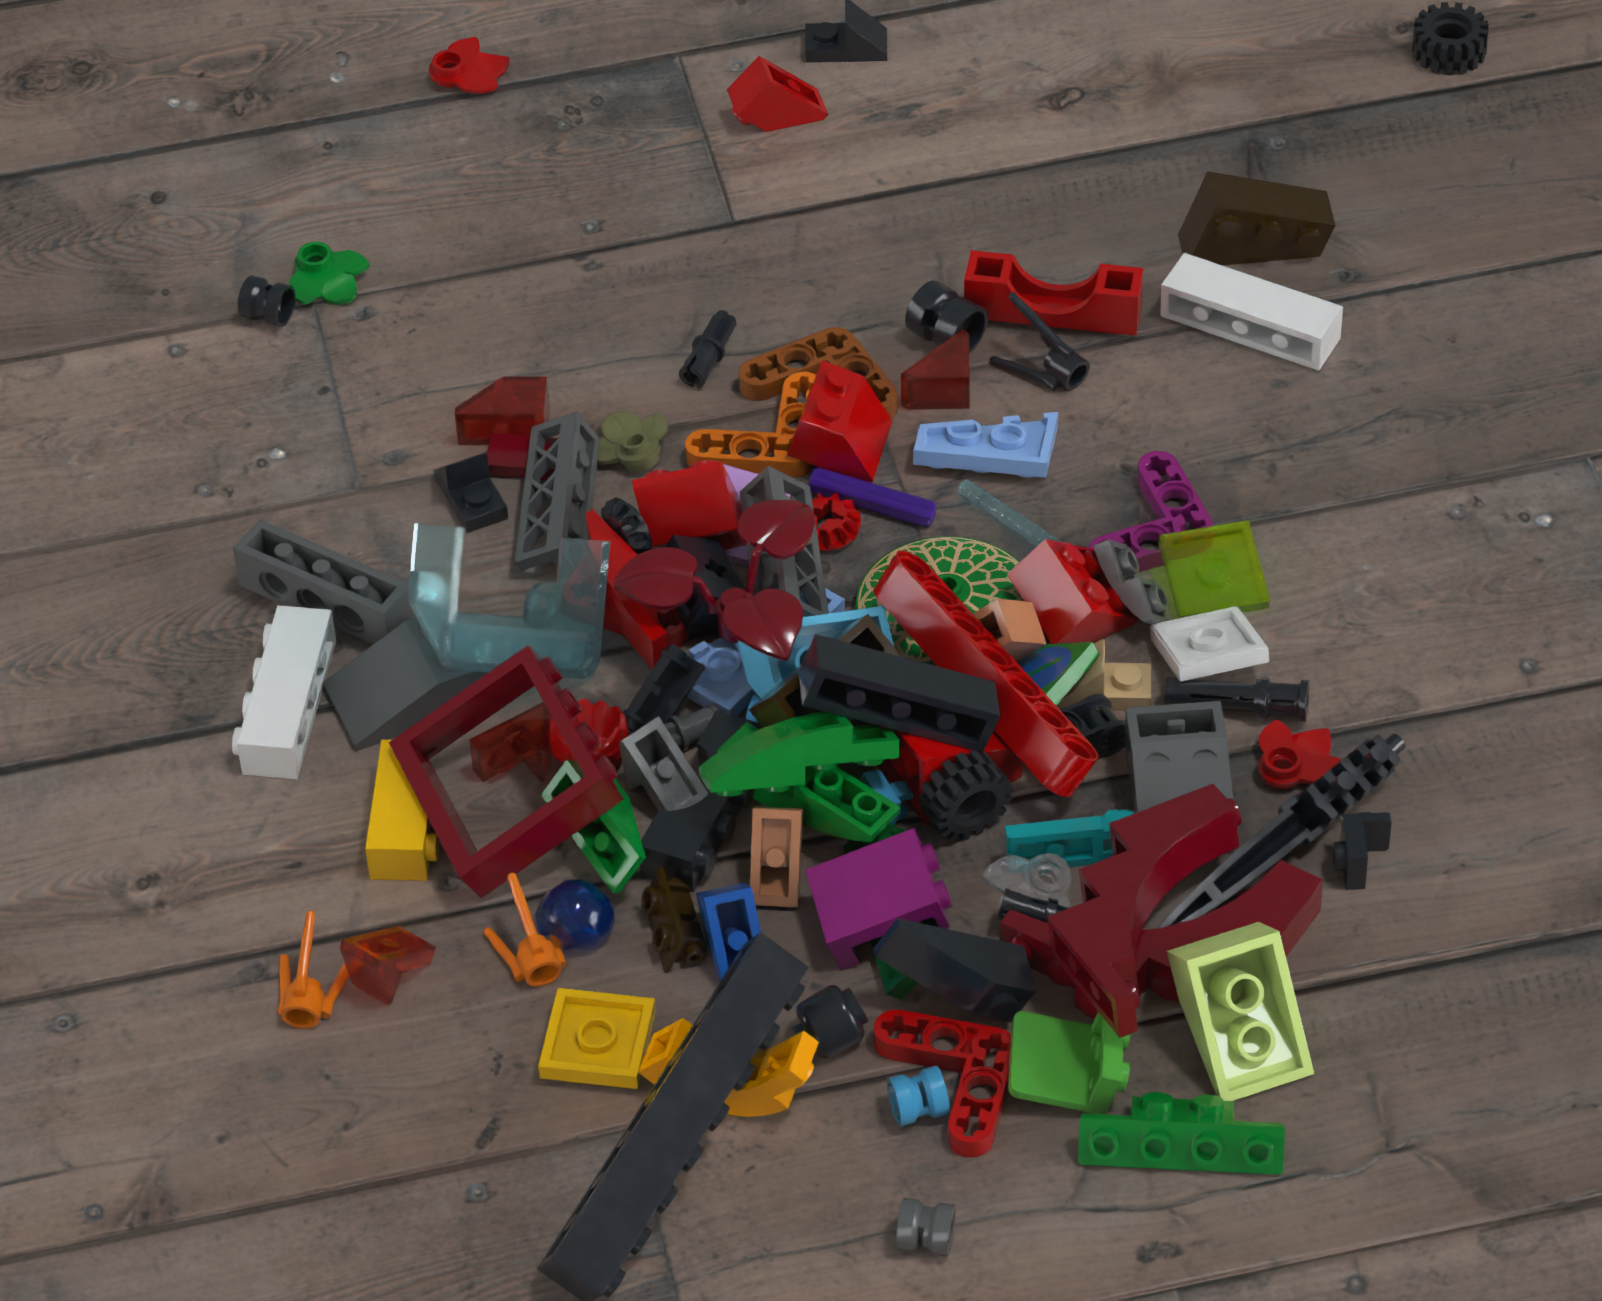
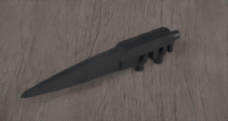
(1299, 820)

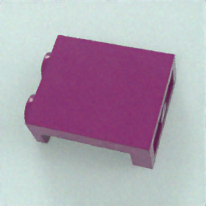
(874, 886)

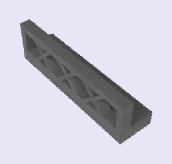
(568, 488)
(785, 573)

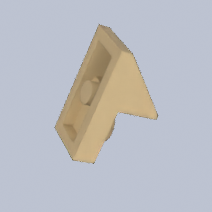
(1121, 683)

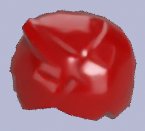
(606, 722)

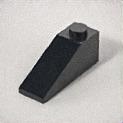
(966, 969)

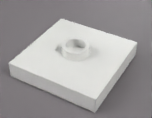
(1209, 643)

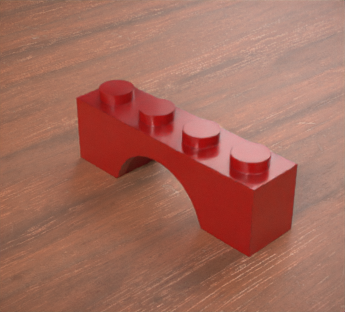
(1101, 303)

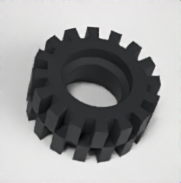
(1463, 51)
(965, 795)

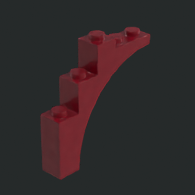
(1282, 900)

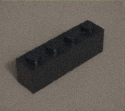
(899, 693)

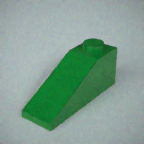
(608, 841)

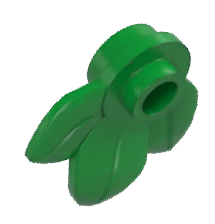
(326, 274)

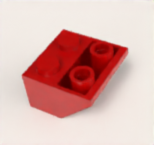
(690, 503)
(1070, 593)

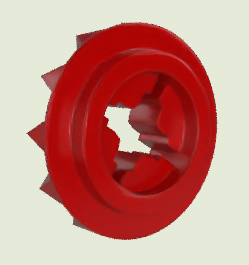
(842, 527)

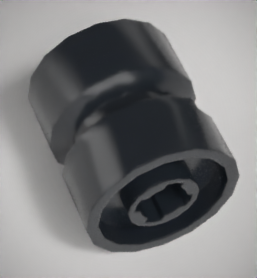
(940, 313)

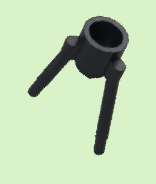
(1062, 362)

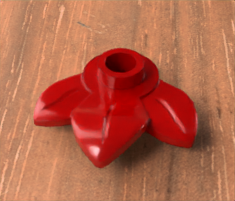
(467, 67)
(1294, 757)

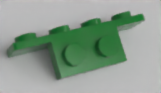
(1181, 1136)

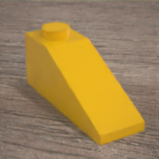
(398, 829)

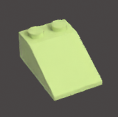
(1242, 1010)

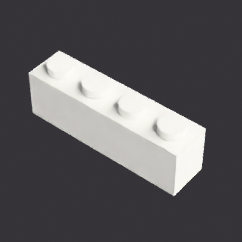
(1251, 311)
(285, 692)

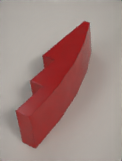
(635, 620)

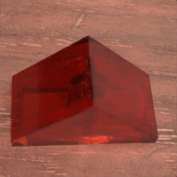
(939, 378)

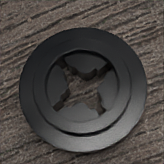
(627, 524)

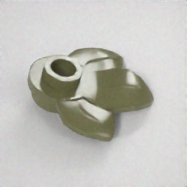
(631, 440)

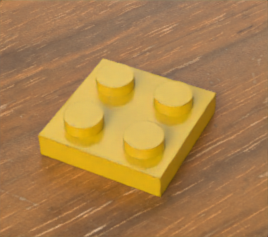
(597, 1038)

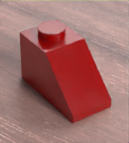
(774, 98)

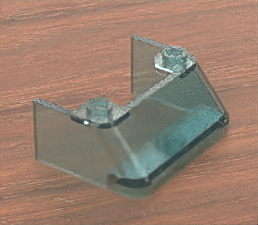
(557, 617)

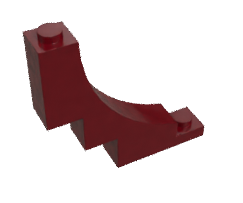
(1149, 857)

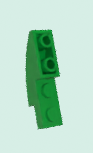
(778, 753)
(830, 801)

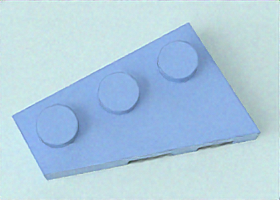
(1000, 448)

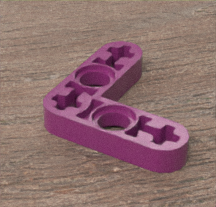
(1169, 519)

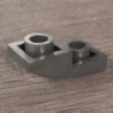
(1139, 594)

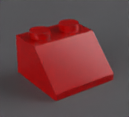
(841, 424)

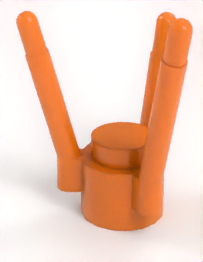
(537, 958)
(303, 999)

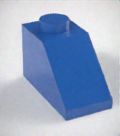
(728, 922)

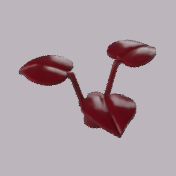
(764, 622)

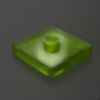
(1214, 569)

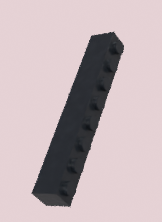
(673, 1120)

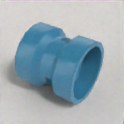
(918, 1095)

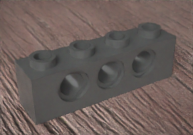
(315, 577)

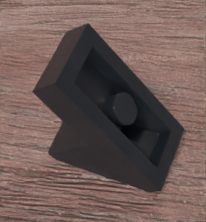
(854, 41)
(472, 492)

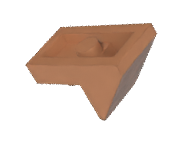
(776, 856)

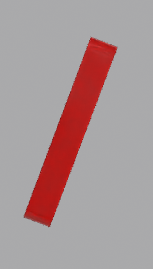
(960, 642)

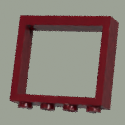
(546, 826)

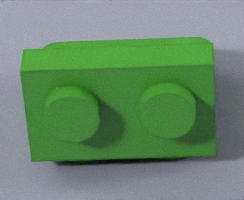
(1066, 1062)

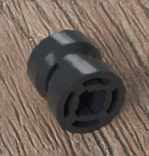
(264, 300)

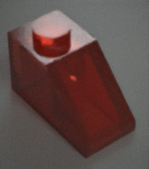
(503, 407)

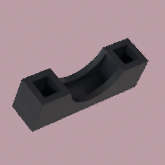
(689, 838)

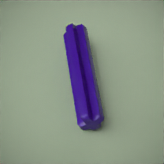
(873, 497)

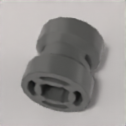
(925, 1226)

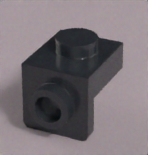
(1358, 836)

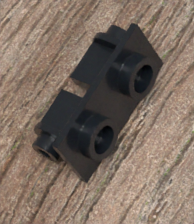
(663, 688)

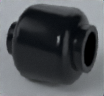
(831, 1019)

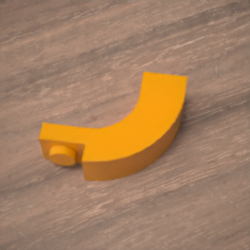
(770, 1086)

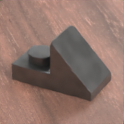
(660, 766)

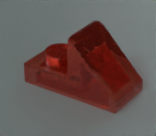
(512, 742)
(381, 957)

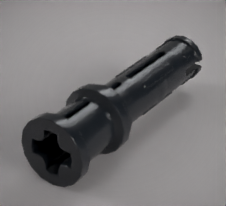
(1268, 699)

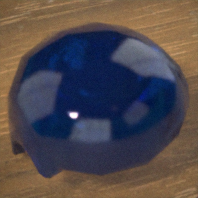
(576, 915)

